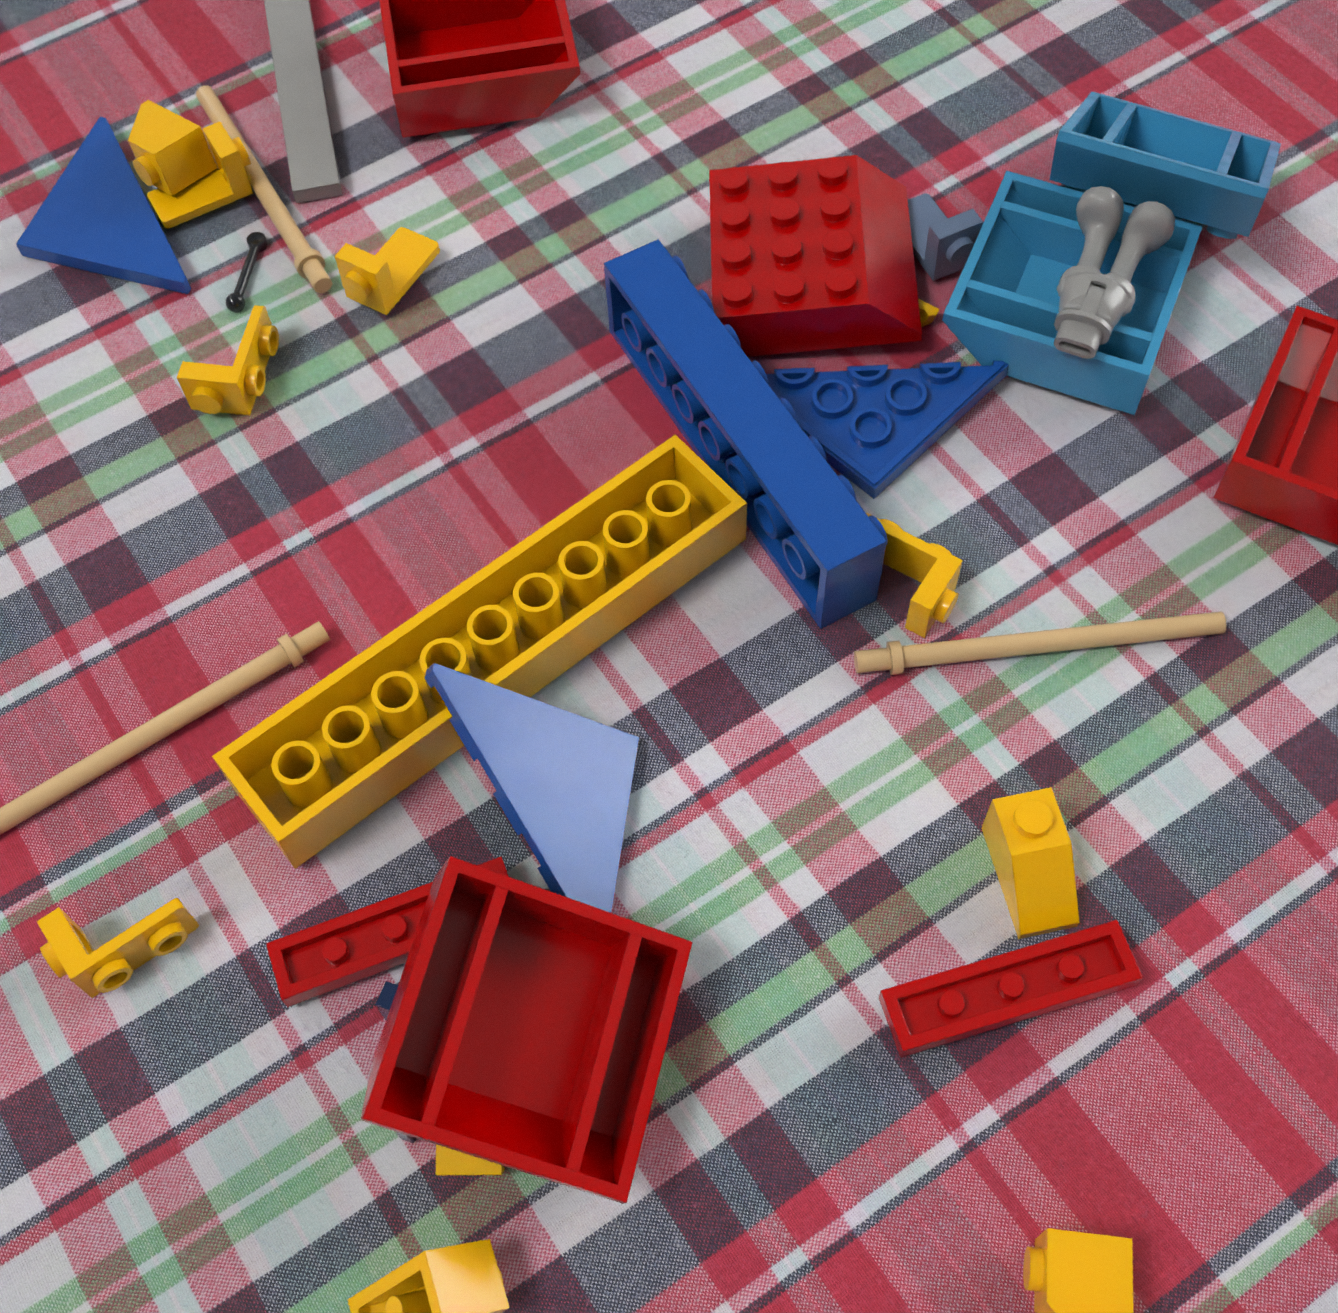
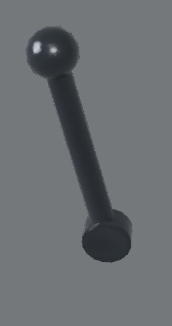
(257, 243)

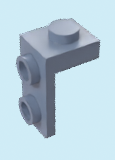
(939, 241)

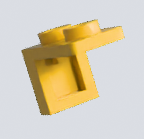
(213, 190)
(385, 277)
(234, 387)
(932, 567)
(113, 963)

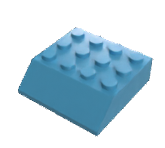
(1167, 159)
(1010, 297)

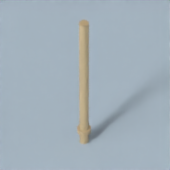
(307, 261)
(898, 657)
(64, 783)

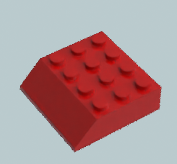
(476, 61)
(812, 256)
(1290, 439)
(528, 1030)

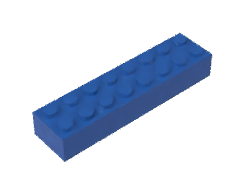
(745, 434)

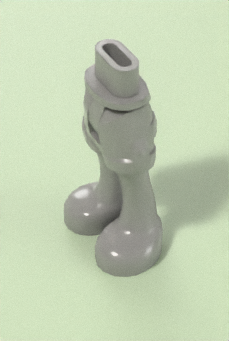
(1096, 301)

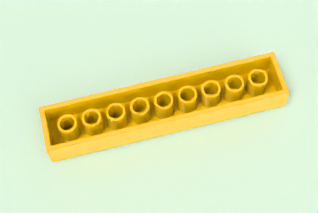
(512, 624)

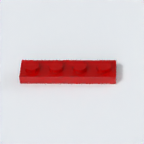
(351, 944)
(1009, 988)

